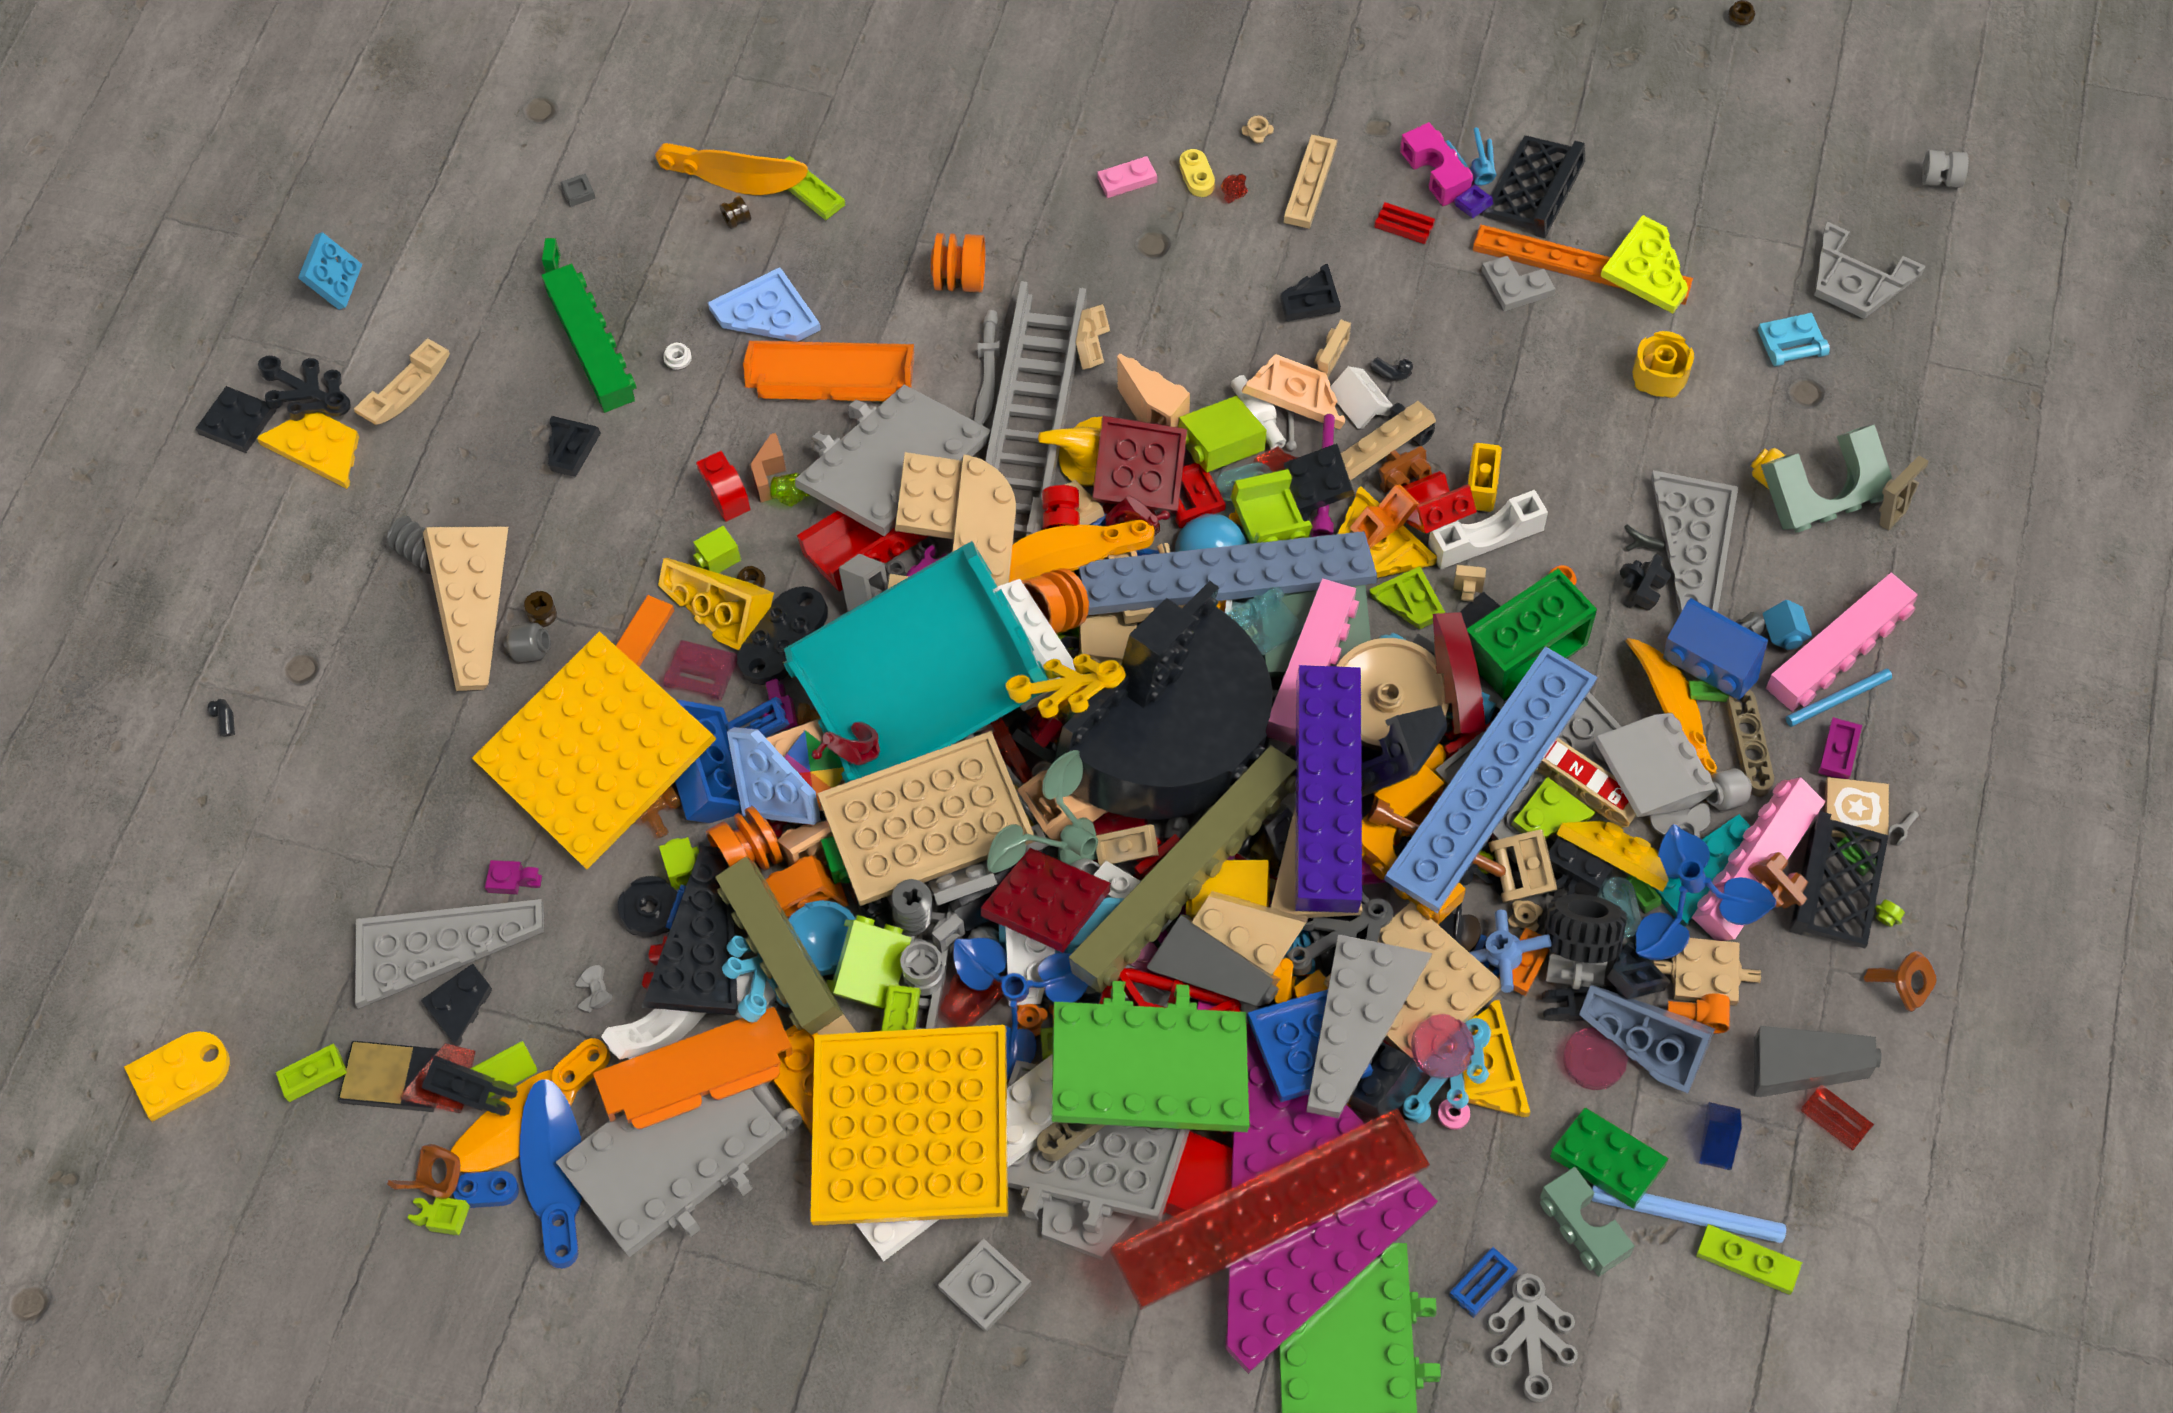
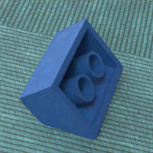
(1715, 649)

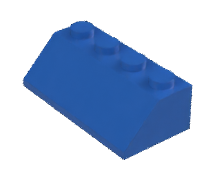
(709, 783)

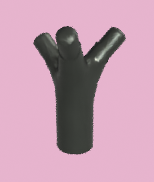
(1643, 540)

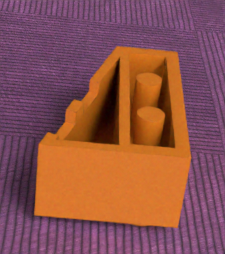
(805, 883)

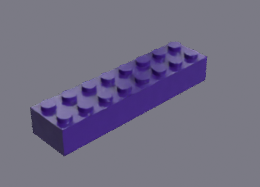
(1328, 789)

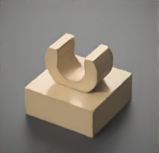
(1469, 580)

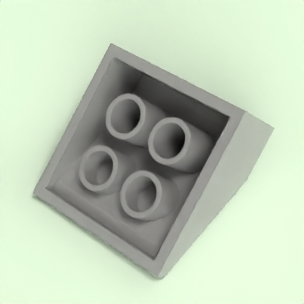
(1656, 765)

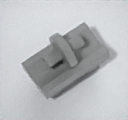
(1574, 973)

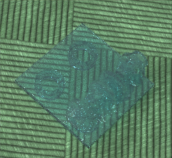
(1267, 620)

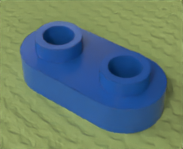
(484, 1190)

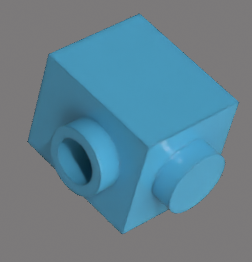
(1787, 625)

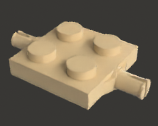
(1707, 969)

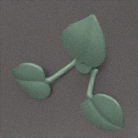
(1077, 839)

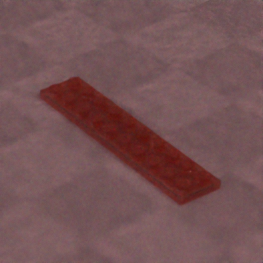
(1268, 1208)

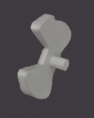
(593, 979)

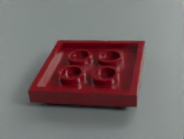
(1139, 462)
(1046, 899)

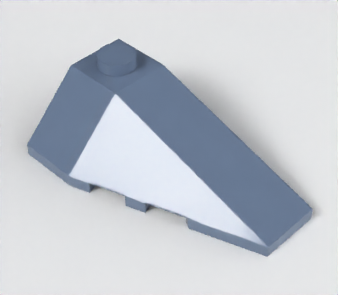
(1656, 1038)

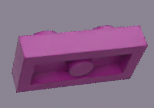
(1840, 749)

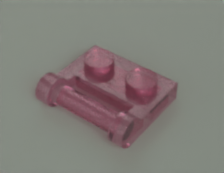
(704, 663)

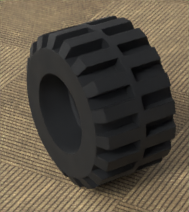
(1585, 928)

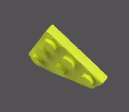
(1648, 266)

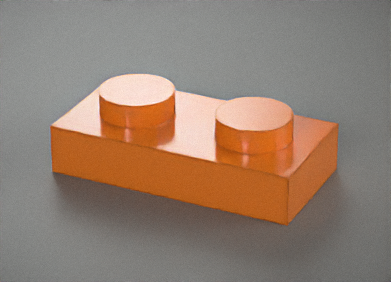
(1530, 965)

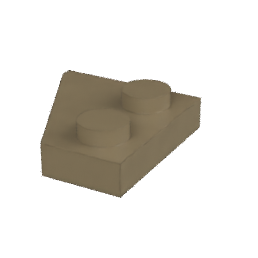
(1899, 493)

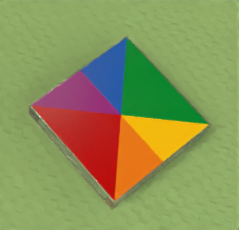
(819, 773)

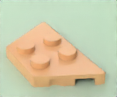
(1295, 389)

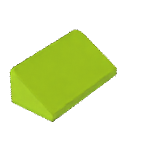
(509, 1065)

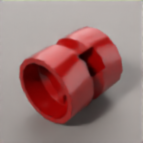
(1060, 506)

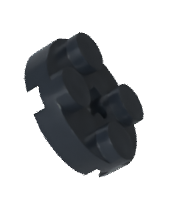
(642, 890)

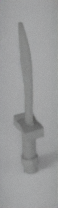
(988, 350)

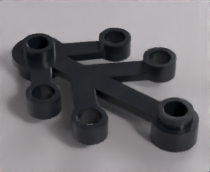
(332, 403)

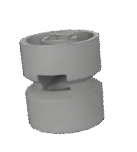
(1945, 168)
(922, 967)

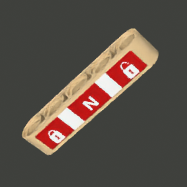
(1587, 782)

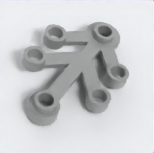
(1532, 1331)

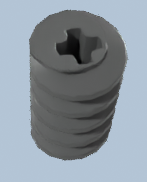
(408, 541)
(912, 907)

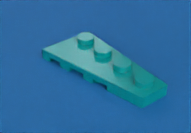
(1721, 845)

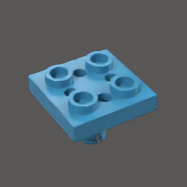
(326, 276)

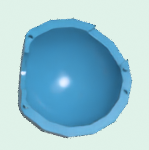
(1209, 532)
(822, 932)

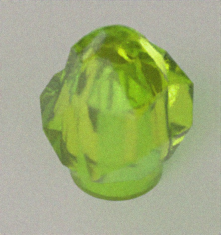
(785, 489)

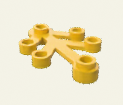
(1102, 675)

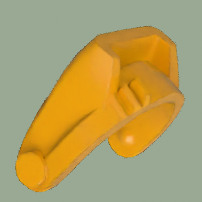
(1287, 981)

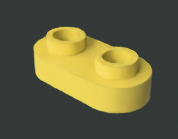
(1194, 168)

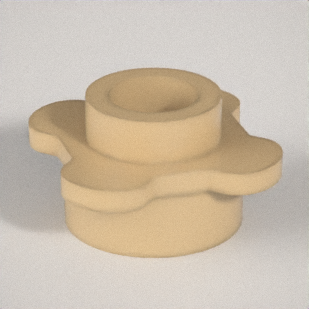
(1257, 129)
(1525, 907)

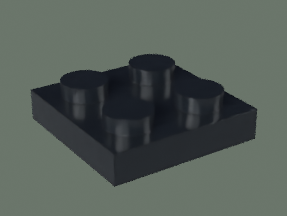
(235, 419)
(1319, 479)

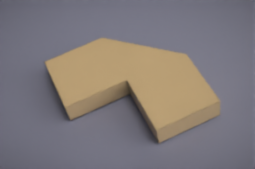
(1091, 324)

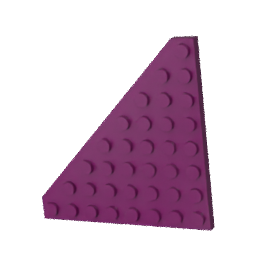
(1296, 1277)

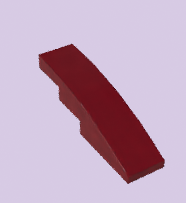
(1460, 673)

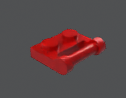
(1201, 493)

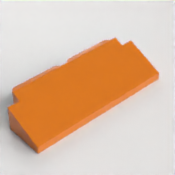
(827, 370)
(679, 1074)

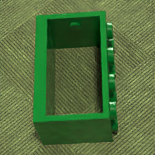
(1515, 634)

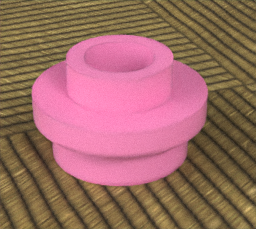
(1450, 1121)

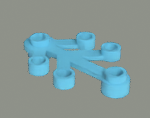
(754, 1004)
(1423, 1110)

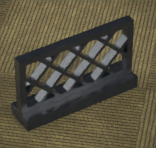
(1554, 195)
(1815, 867)

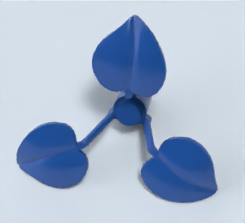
(1685, 858)
(982, 960)

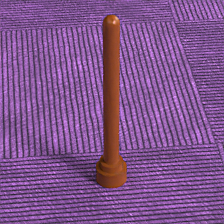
(1383, 814)

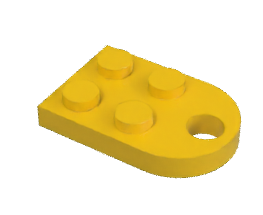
(178, 1073)

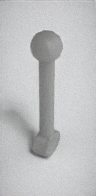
(1291, 444)

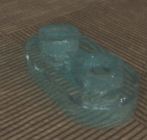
(1228, 477)
(1627, 902)

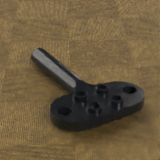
(778, 629)

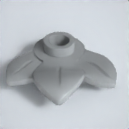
(1691, 821)

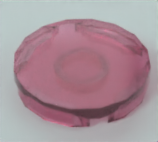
(1442, 1046)
(1594, 1059)

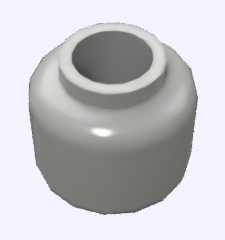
(1732, 789)

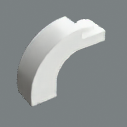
(650, 1033)

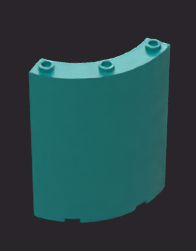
(918, 662)

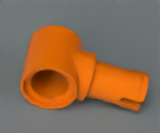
(1710, 1010)

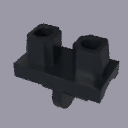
(1641, 579)

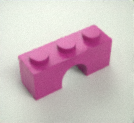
(1427, 147)

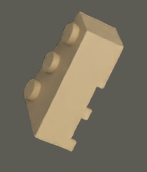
(1250, 929)

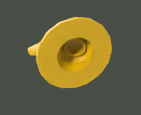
(1077, 449)

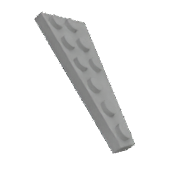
(1696, 533)
(418, 946)
(1361, 1004)

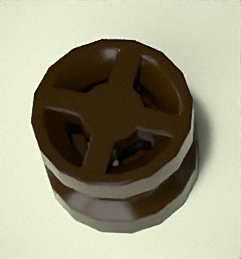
(735, 212)
(546, 614)

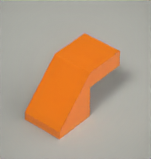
(1387, 517)

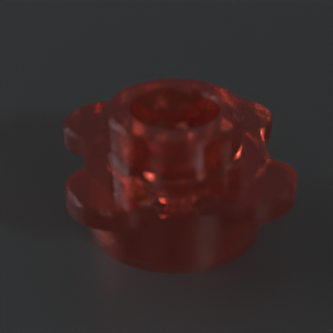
(1234, 187)

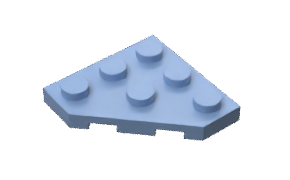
(766, 308)
(769, 780)

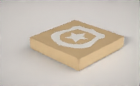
(1858, 804)

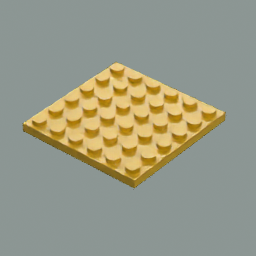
(594, 749)
(909, 1125)

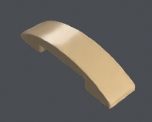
(407, 386)

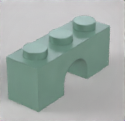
(1598, 1246)

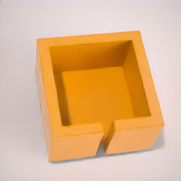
(1413, 797)

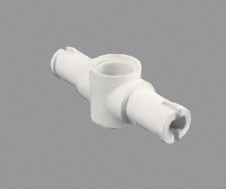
(1262, 410)

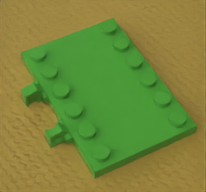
(1149, 1064)
(1360, 1346)

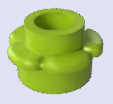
(1889, 913)

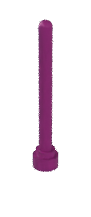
(1322, 522)

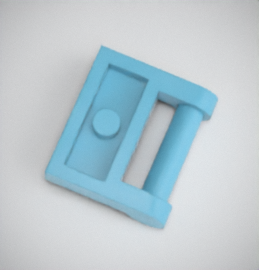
(1790, 333)

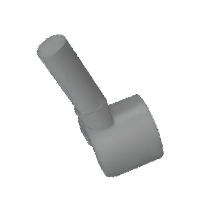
(1903, 827)

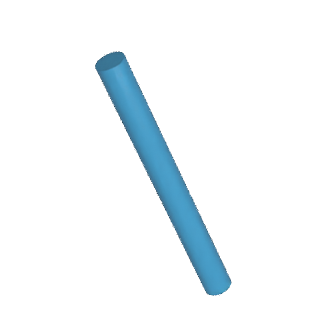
(1838, 697)

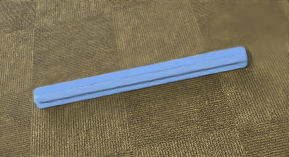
(1699, 1215)

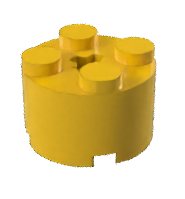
(1662, 364)

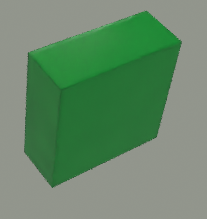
(551, 255)

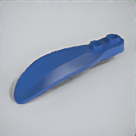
(545, 1137)

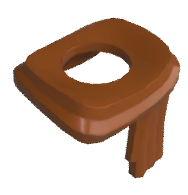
(1903, 976)
(424, 1178)

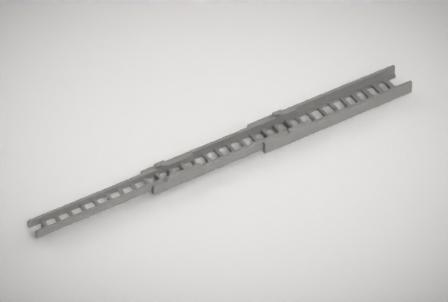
(995, 455)

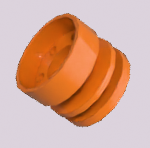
(958, 262)
(1060, 598)
(750, 839)

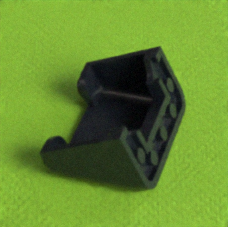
(1405, 749)

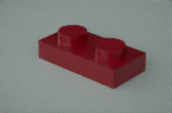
(1045, 729)

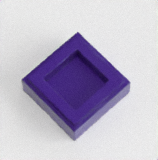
(1473, 201)

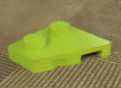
(1409, 597)
(1549, 809)

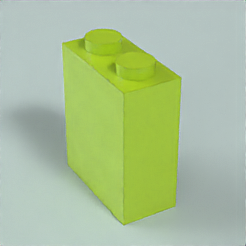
(1222, 433)

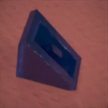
(1720, 1136)

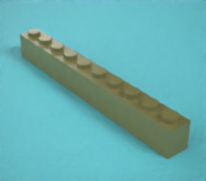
(1184, 870)

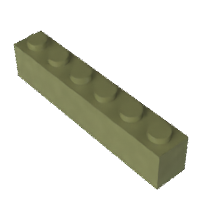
(779, 946)

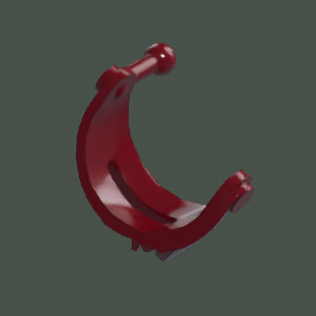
(1131, 505)
(851, 750)

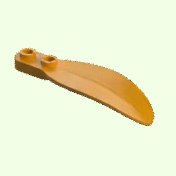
(733, 170)
(1075, 547)
(1674, 697)
(496, 1138)

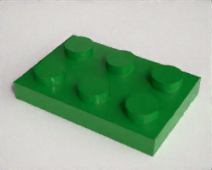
(1609, 1157)

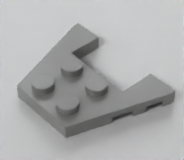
(1854, 284)
(1064, 1225)

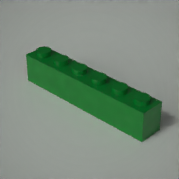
(589, 338)

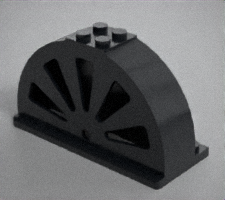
(1180, 718)

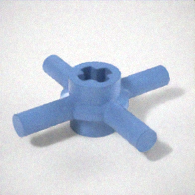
(1506, 950)

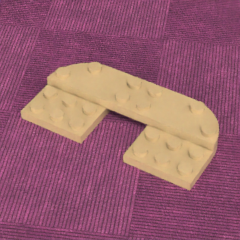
(959, 503)

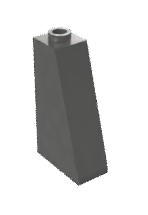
(1206, 962)
(1805, 1059)

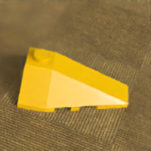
(718, 601)

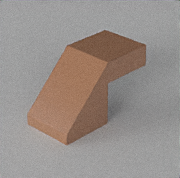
(766, 463)

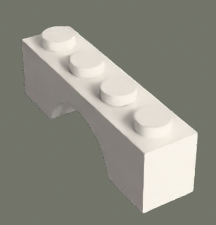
(1514, 521)

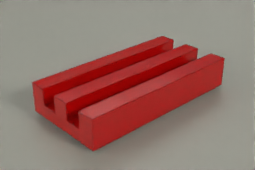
(1406, 220)

